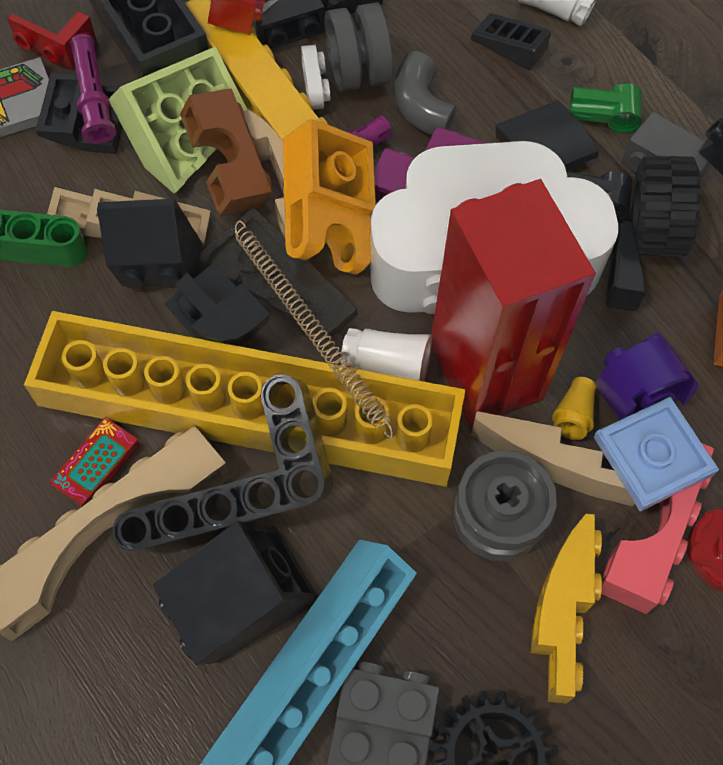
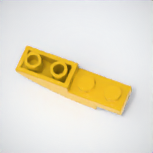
(567, 590)

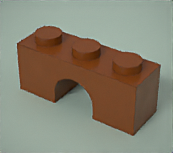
(219, 122)

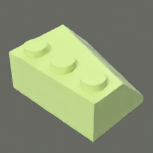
(152, 118)

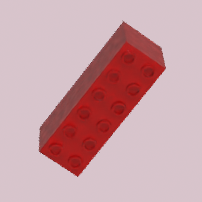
(507, 298)

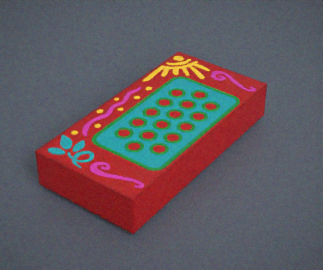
(95, 462)

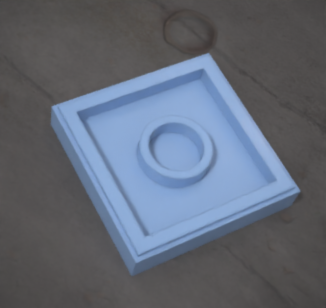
(655, 453)

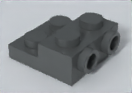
(383, 718)

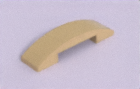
(269, 148)

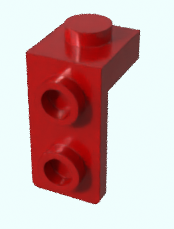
(51, 46)

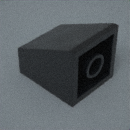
(233, 591)

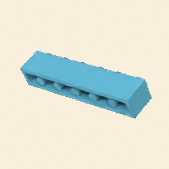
(315, 659)

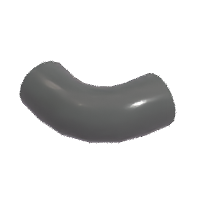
(414, 97)

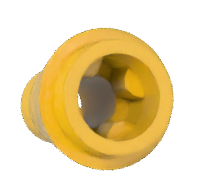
(576, 409)

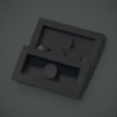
(61, 120)
(554, 128)

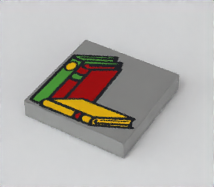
(21, 95)

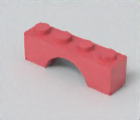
(640, 568)

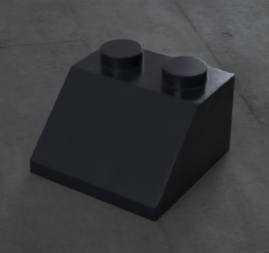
(148, 242)

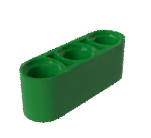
(41, 239)

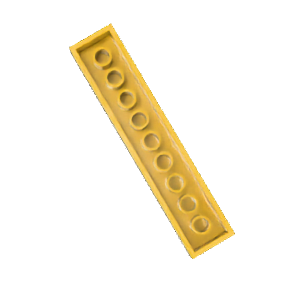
(189, 381)

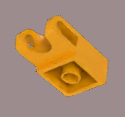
(328, 194)

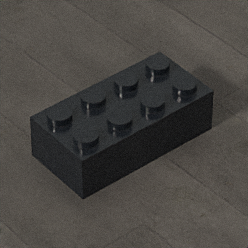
(152, 32)

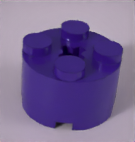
(644, 377)

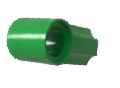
(617, 107)

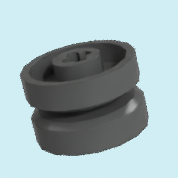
(358, 46)
(504, 505)

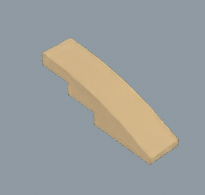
(84, 209)
(566, 464)

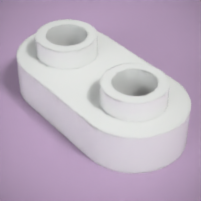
(313, 66)

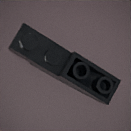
(298, 19)

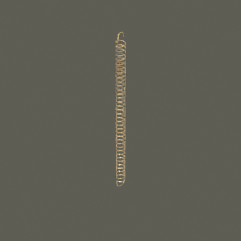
(324, 345)

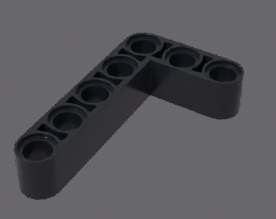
(243, 493)

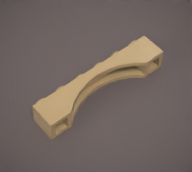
(37, 571)

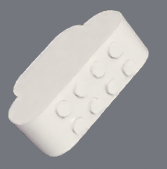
(413, 222)

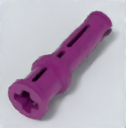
(92, 102)

